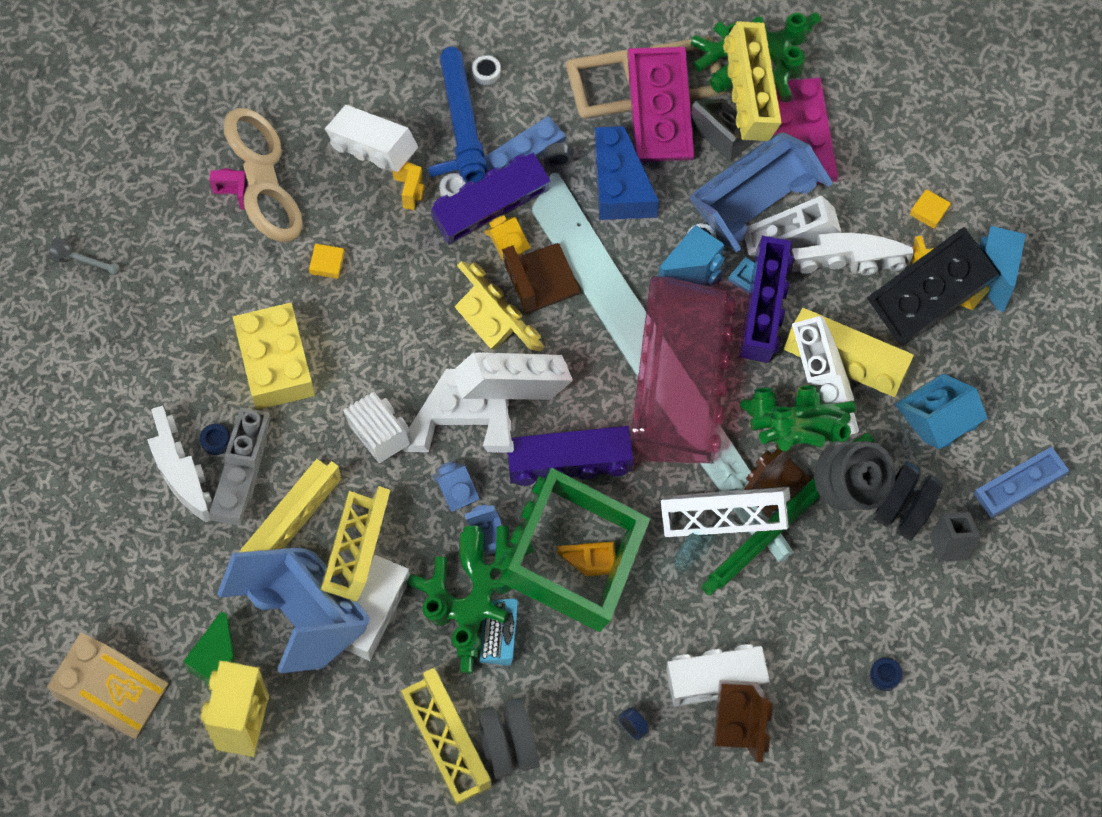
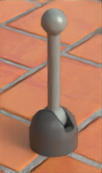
(62, 251)

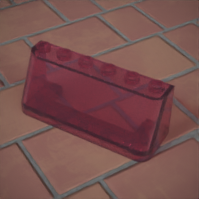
(682, 372)

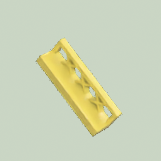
(295, 508)
(367, 543)
(457, 731)

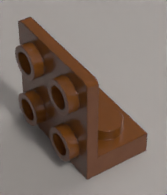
(540, 276)
(776, 471)
(743, 717)

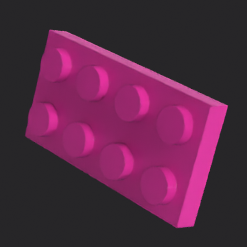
(660, 104)
(807, 120)

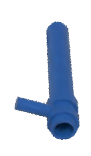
(468, 149)

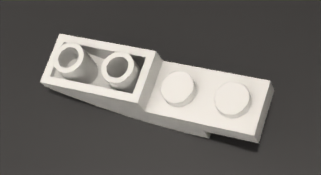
(862, 251)
(823, 363)
(178, 470)

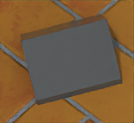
(717, 124)

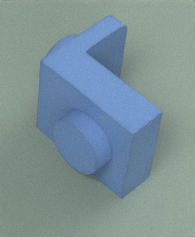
(455, 485)
(488, 519)

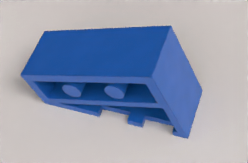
(620, 178)

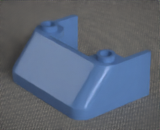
(756, 184)
(293, 583)

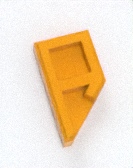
(589, 558)

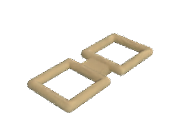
(586, 111)

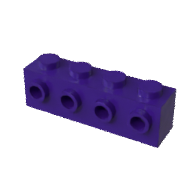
(490, 197)
(765, 299)
(572, 453)

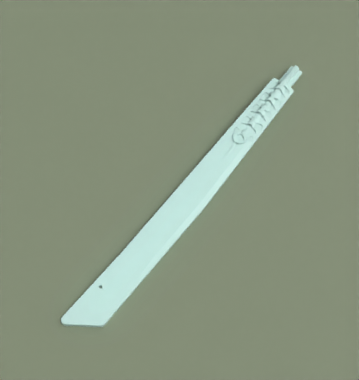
(625, 319)

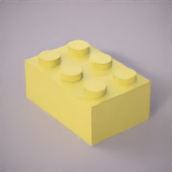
(273, 356)
(235, 708)

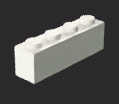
(511, 376)

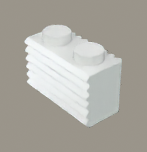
(377, 427)

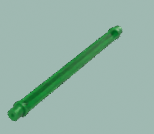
(760, 539)

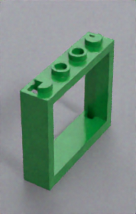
(551, 594)

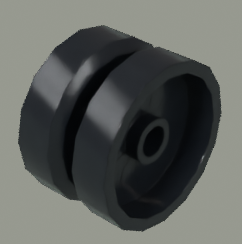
(912, 503)

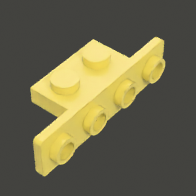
(491, 314)

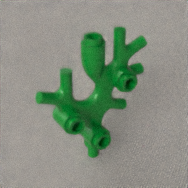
(787, 60)
(802, 424)
(476, 606)

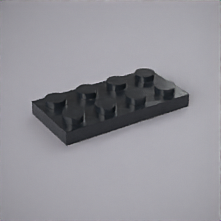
(933, 286)

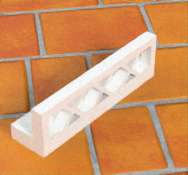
(726, 499)

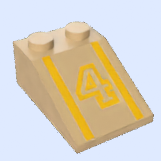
(107, 686)

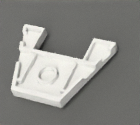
(448, 408)

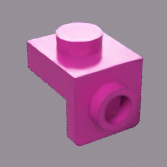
(229, 182)

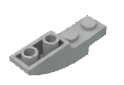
(241, 466)

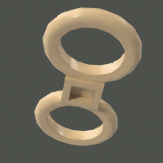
(262, 175)

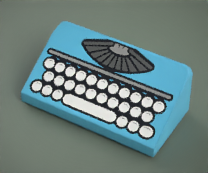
(499, 637)

